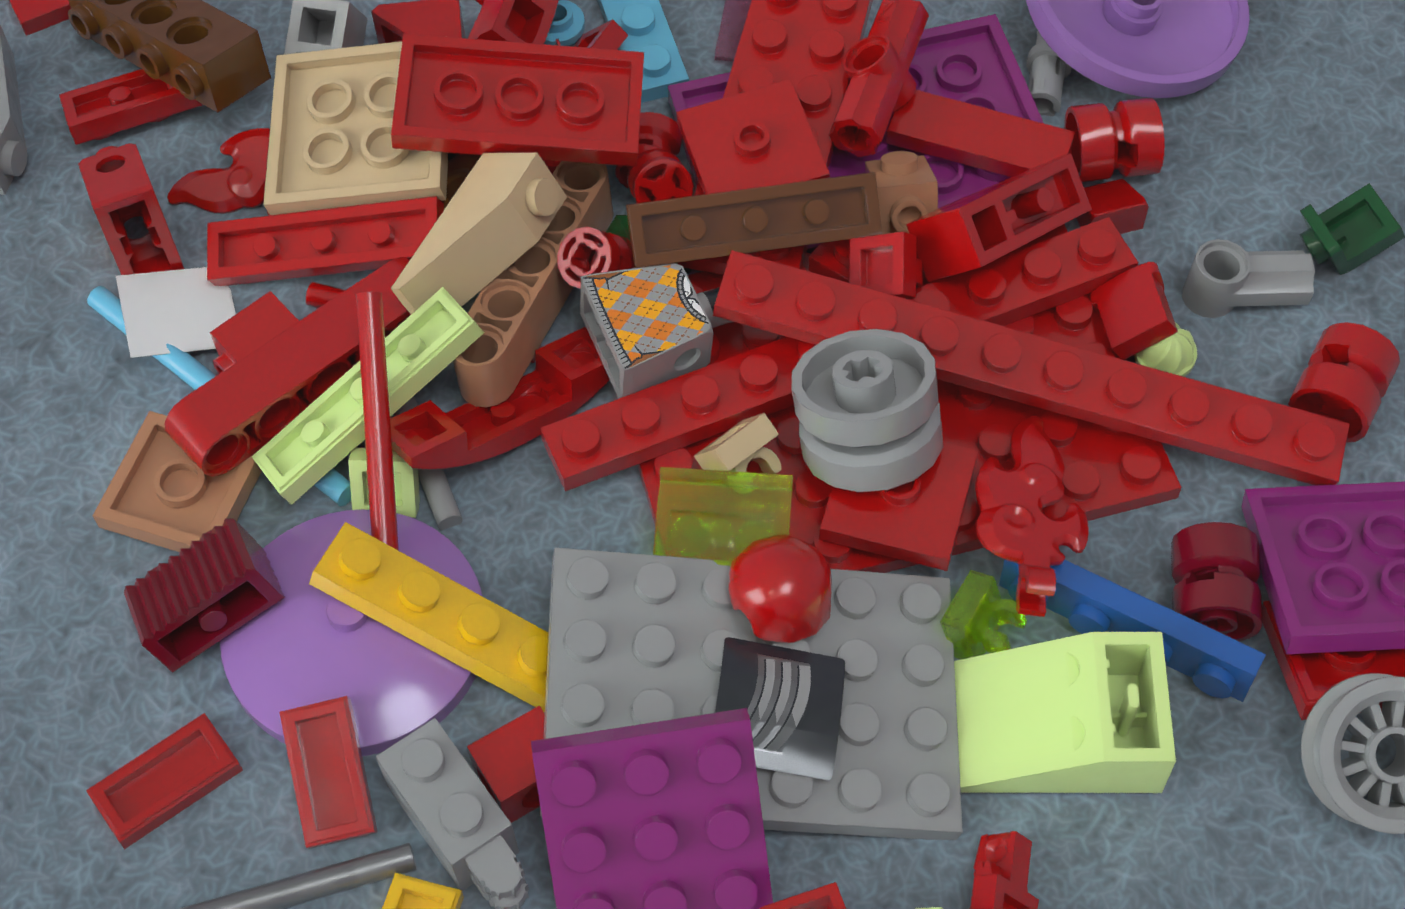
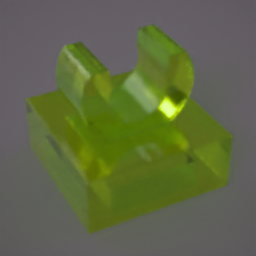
(977, 615)

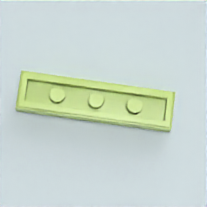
(335, 420)

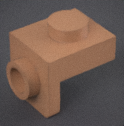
(904, 189)

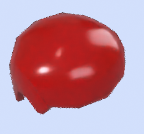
(781, 588)

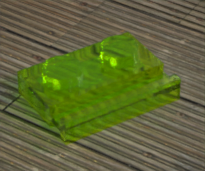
(718, 512)

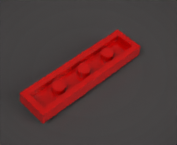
(317, 241)

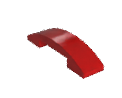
(563, 381)

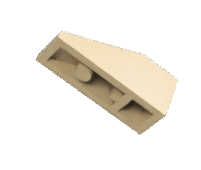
(483, 229)

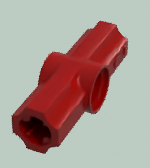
(878, 76)

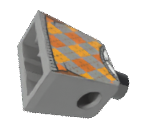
(648, 324)

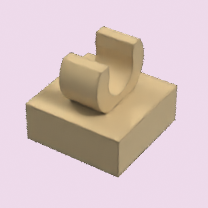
(740, 446)

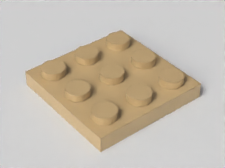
(335, 134)

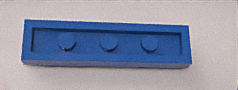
(1094, 604)

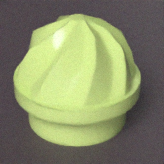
(1173, 355)

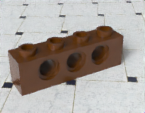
(180, 43)

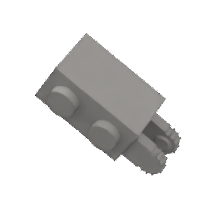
(455, 815)

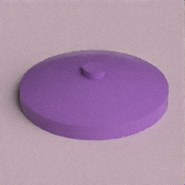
(1145, 44)
(323, 650)

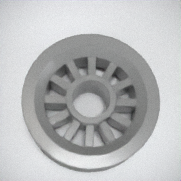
(1323, 742)

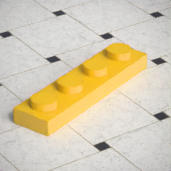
(435, 613)

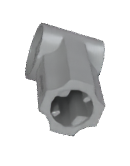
(1231, 277)

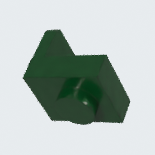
(1350, 230)

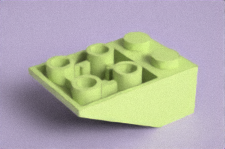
(1066, 716)

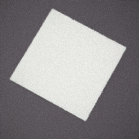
(172, 310)

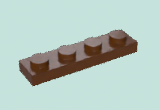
(754, 219)

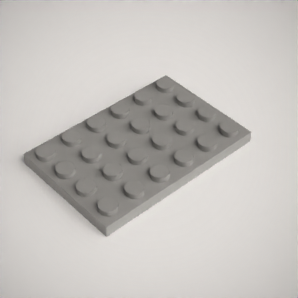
(646, 645)

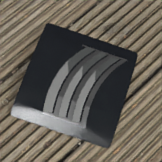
(790, 703)

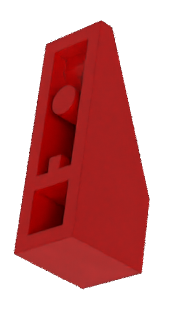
(999, 218)

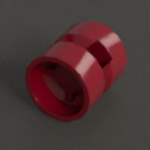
(1217, 578)

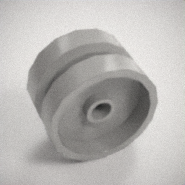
(868, 410)

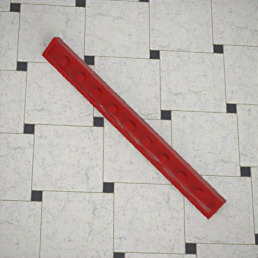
(1043, 371)
(761, 378)

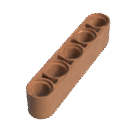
(529, 294)

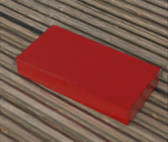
(328, 772)
(164, 780)

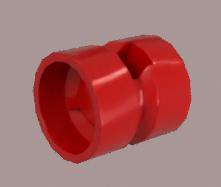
(1119, 139)
(1347, 376)

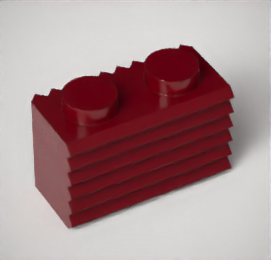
(202, 594)

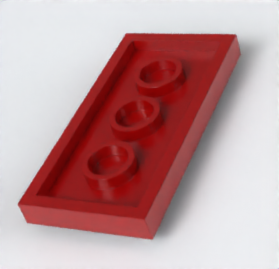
(518, 99)

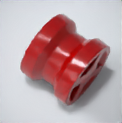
(673, 182)

